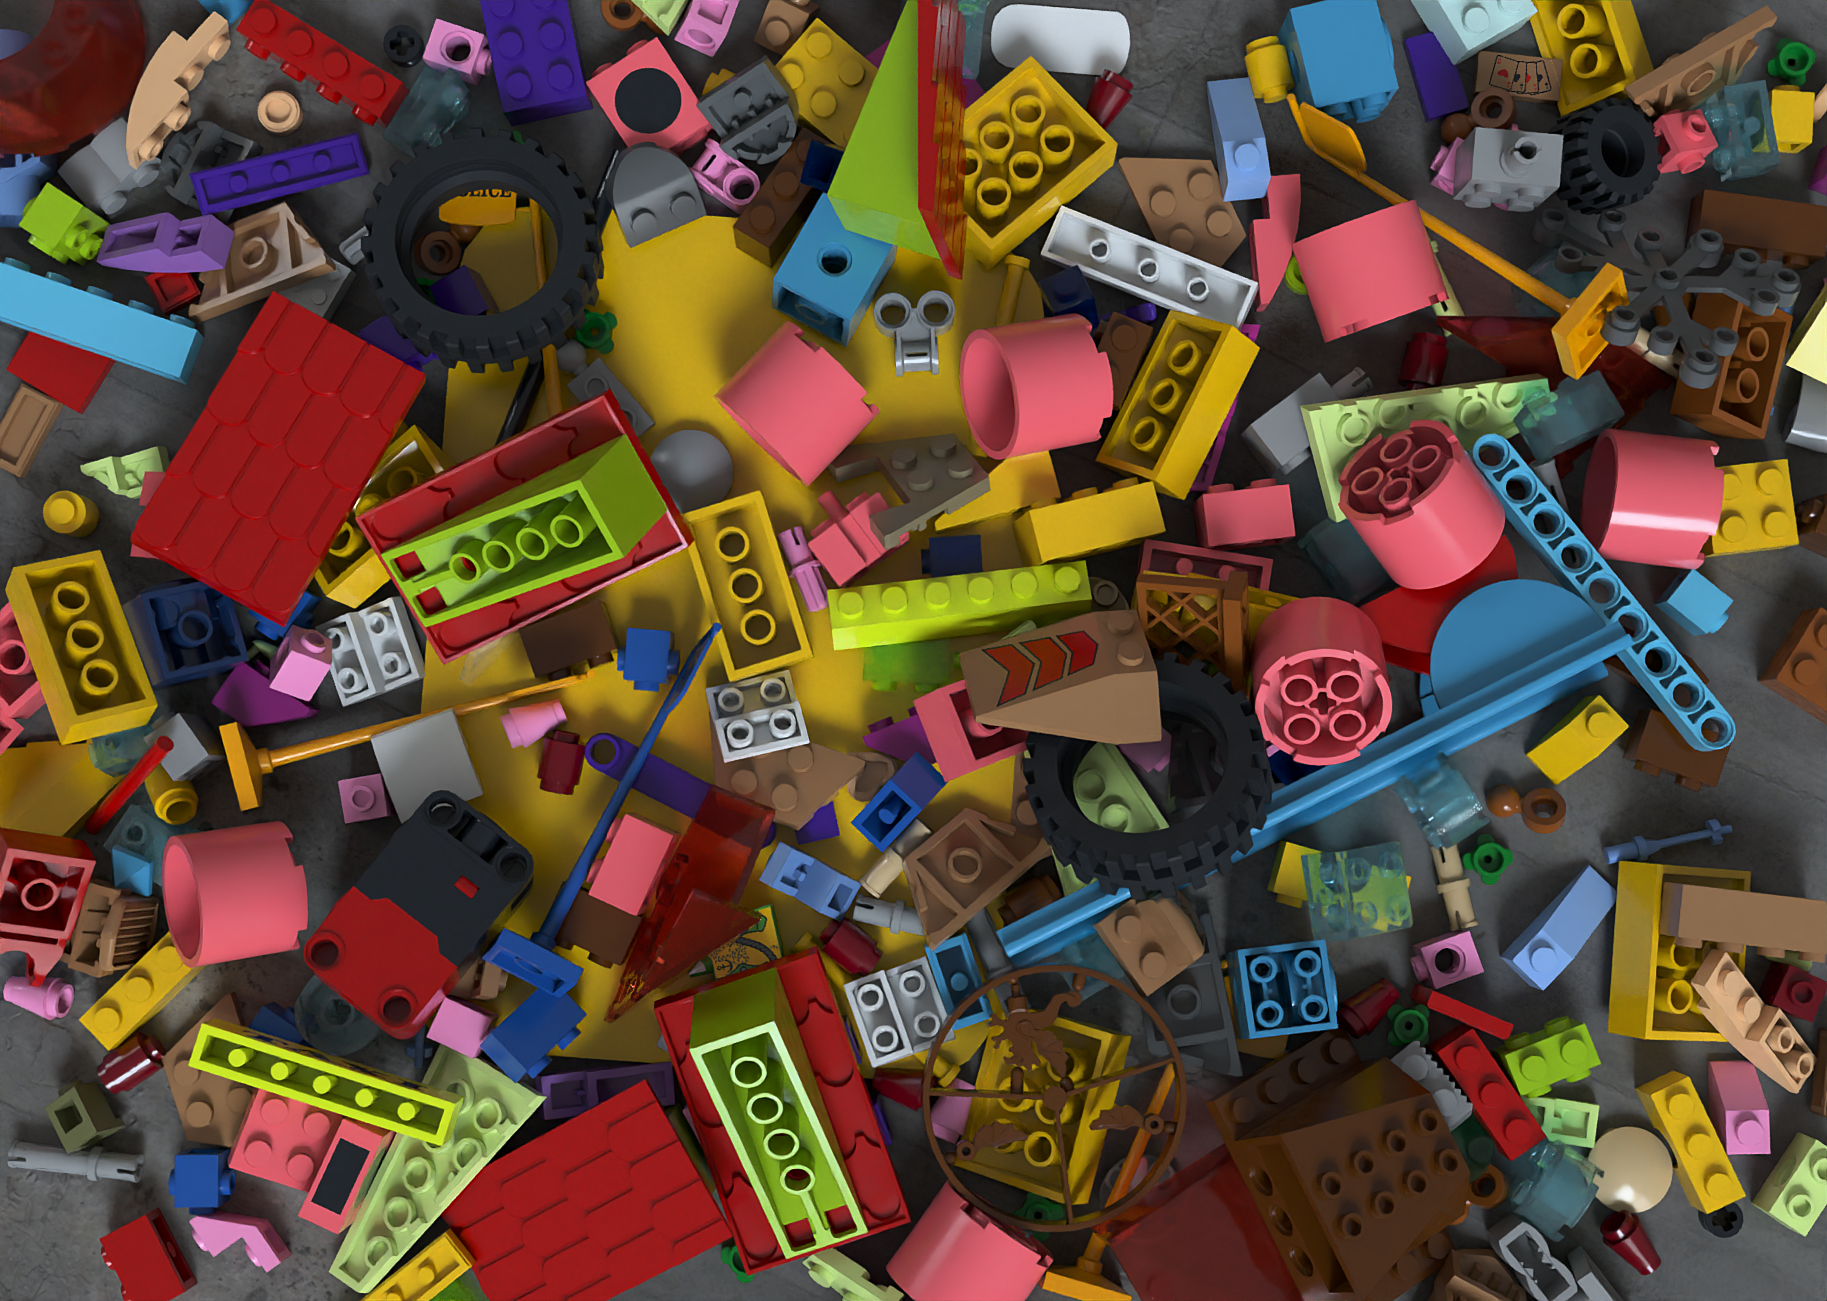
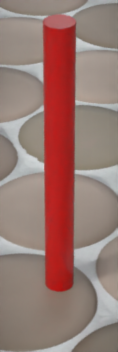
(129, 784)

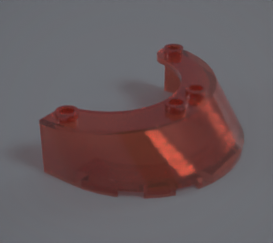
(71, 76)

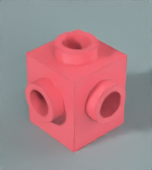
(1683, 140)

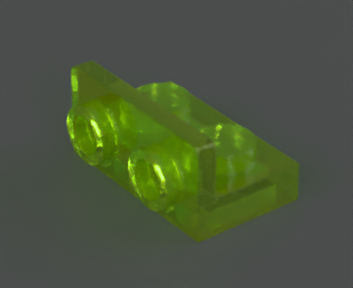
(915, 663)

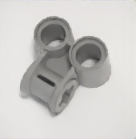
(915, 336)

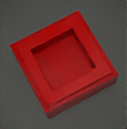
(173, 290)

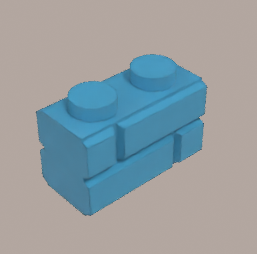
(956, 977)

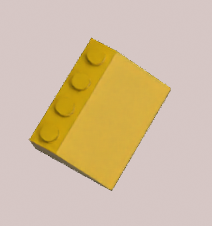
(1026, 158)
(1649, 973)
(1034, 1161)

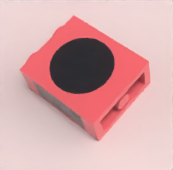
(649, 99)
(346, 1174)

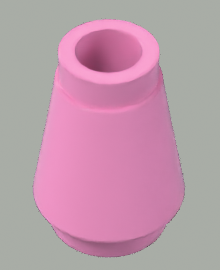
(532, 722)
(48, 1001)
(951, 1113)

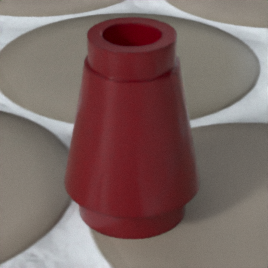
(1108, 97)
(1366, 1008)
(901, 1085)
(1629, 1240)

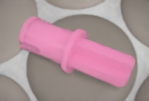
(804, 569)

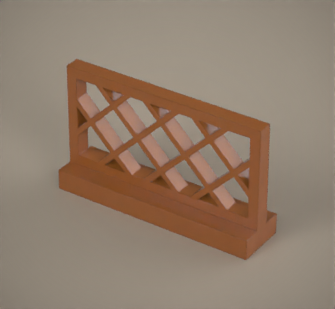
(1230, 625)

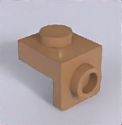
(784, 23)
(481, 982)

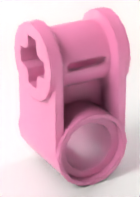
(721, 175)

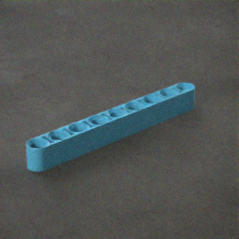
(1619, 600)

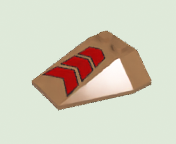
(1070, 680)

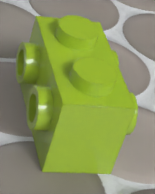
(63, 226)
(1547, 1056)

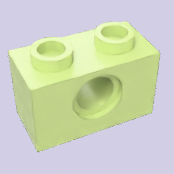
(1797, 1185)

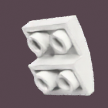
(373, 651)
(756, 716)
(425, 759)
(897, 1011)

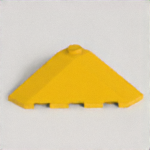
(51, 788)

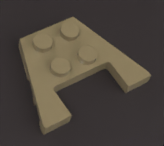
(924, 473)

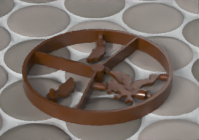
(1020, 1030)

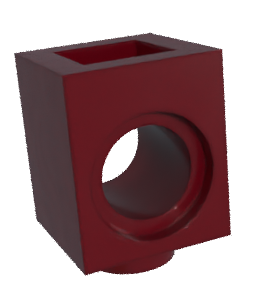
(1792, 991)

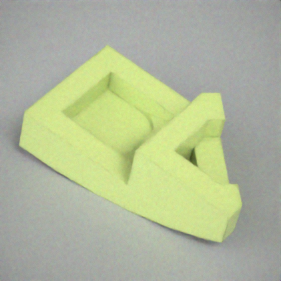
(126, 473)
(1565, 1119)

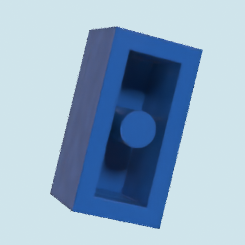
(899, 801)
(531, 1032)

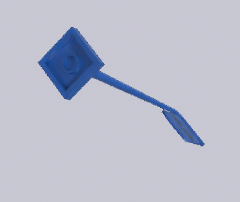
(535, 957)

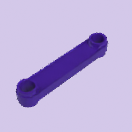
(657, 778)

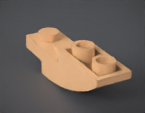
(161, 95)
(1749, 1025)

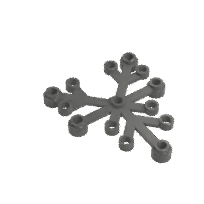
(1667, 286)

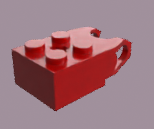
(41, 895)

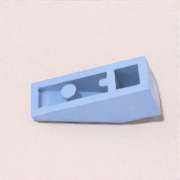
(1238, 140)
(1560, 929)

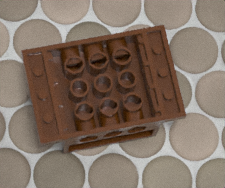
(1345, 1168)

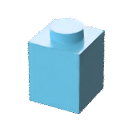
(1695, 603)

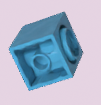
(1340, 58)
(831, 275)
(1282, 989)

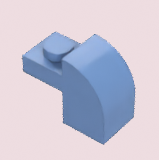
(810, 880)

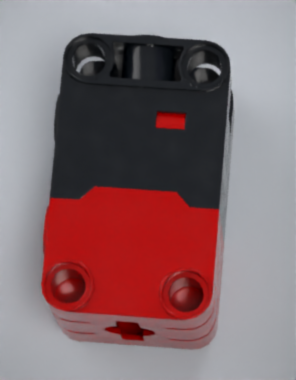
(421, 914)

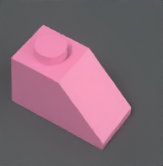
(1738, 1107)

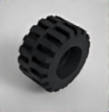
(1606, 156)

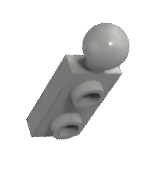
(596, 379)

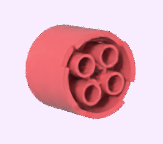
(1369, 270)
(1035, 386)
(797, 403)
(1651, 498)
(1421, 505)
(1320, 680)
(233, 893)
(967, 1255)

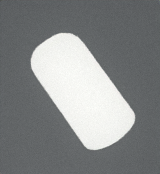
(1061, 38)

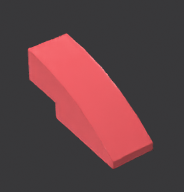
(1273, 235)

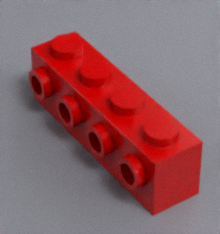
(322, 61)

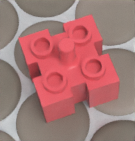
(845, 540)

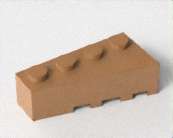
(1743, 919)

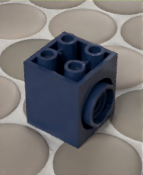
(184, 632)

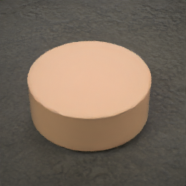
(280, 113)

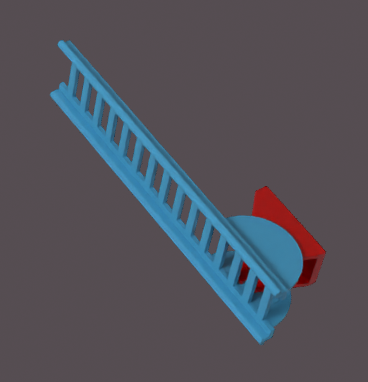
(1486, 659)

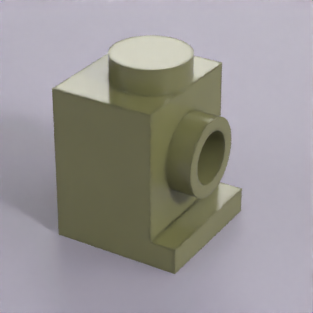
(82, 1116)

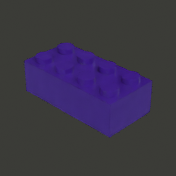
(536, 58)

